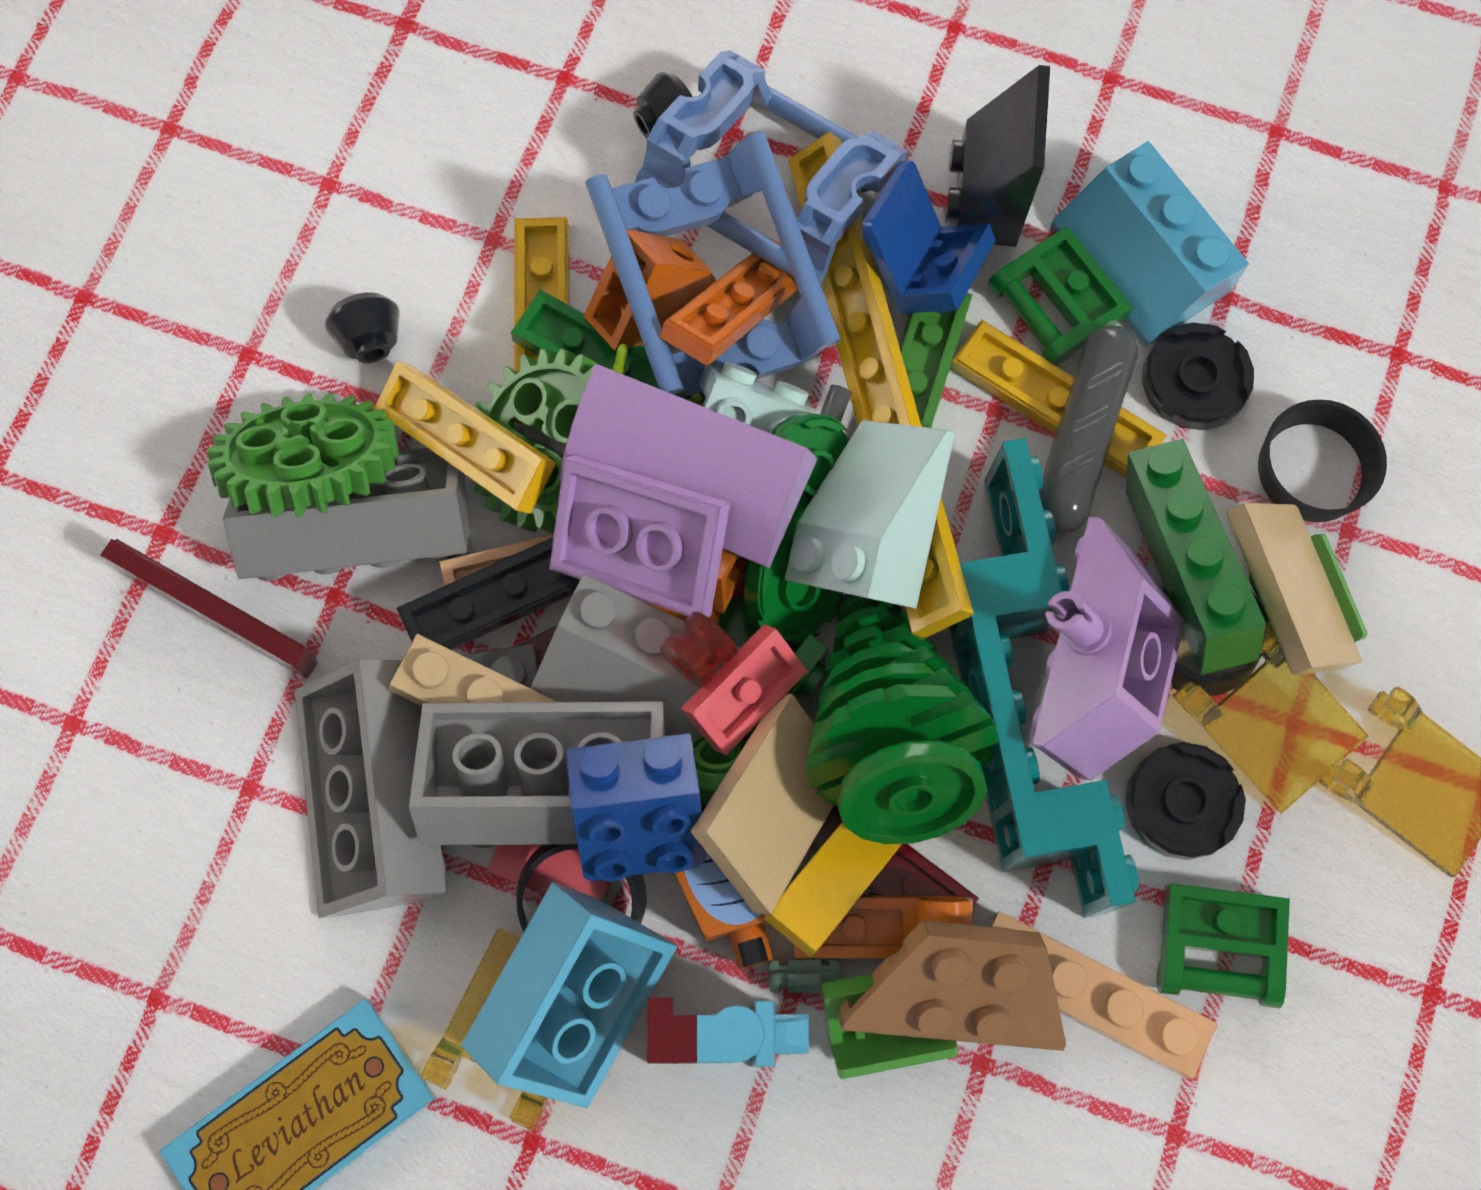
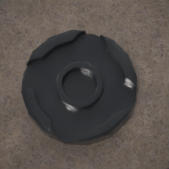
(1197, 376)
(1185, 801)

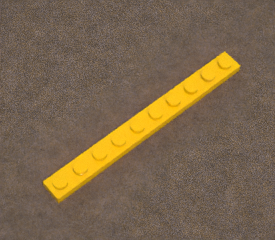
(881, 384)

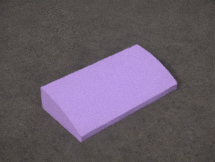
(697, 450)

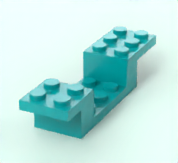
(1011, 603)

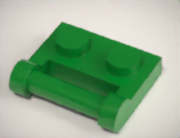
(1071, 283)
(1224, 924)

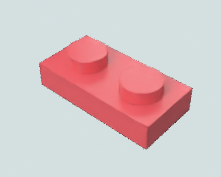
(744, 690)

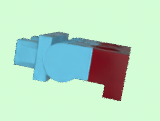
(726, 1037)

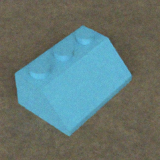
(1153, 242)
(567, 998)

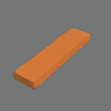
(728, 309)

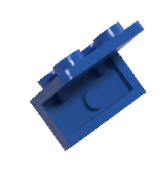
(920, 260)
(635, 807)

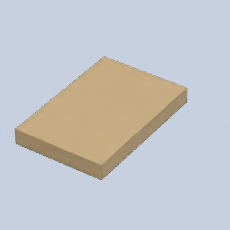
(1293, 588)
(765, 809)

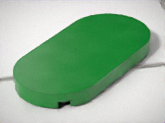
(769, 598)

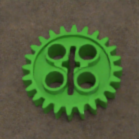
(558, 386)
(303, 454)

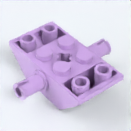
(1109, 660)

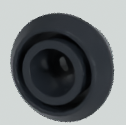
(656, 99)
(364, 326)

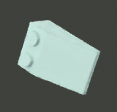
(874, 514)

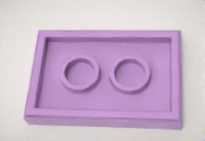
(639, 535)

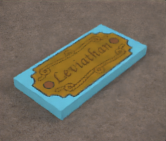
(306, 1112)

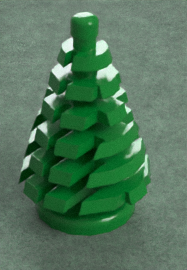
(896, 731)

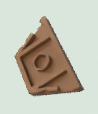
(963, 988)

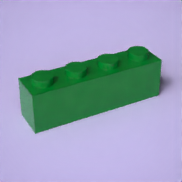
(1194, 557)

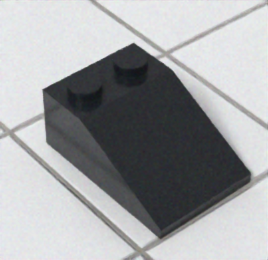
(1001, 159)

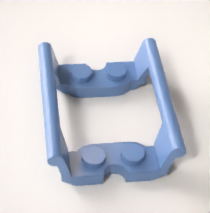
(832, 194)
(697, 202)

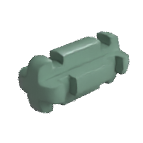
(802, 974)

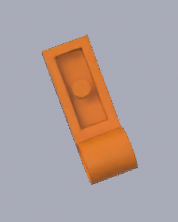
(881, 922)

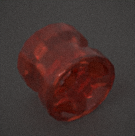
(699, 649)

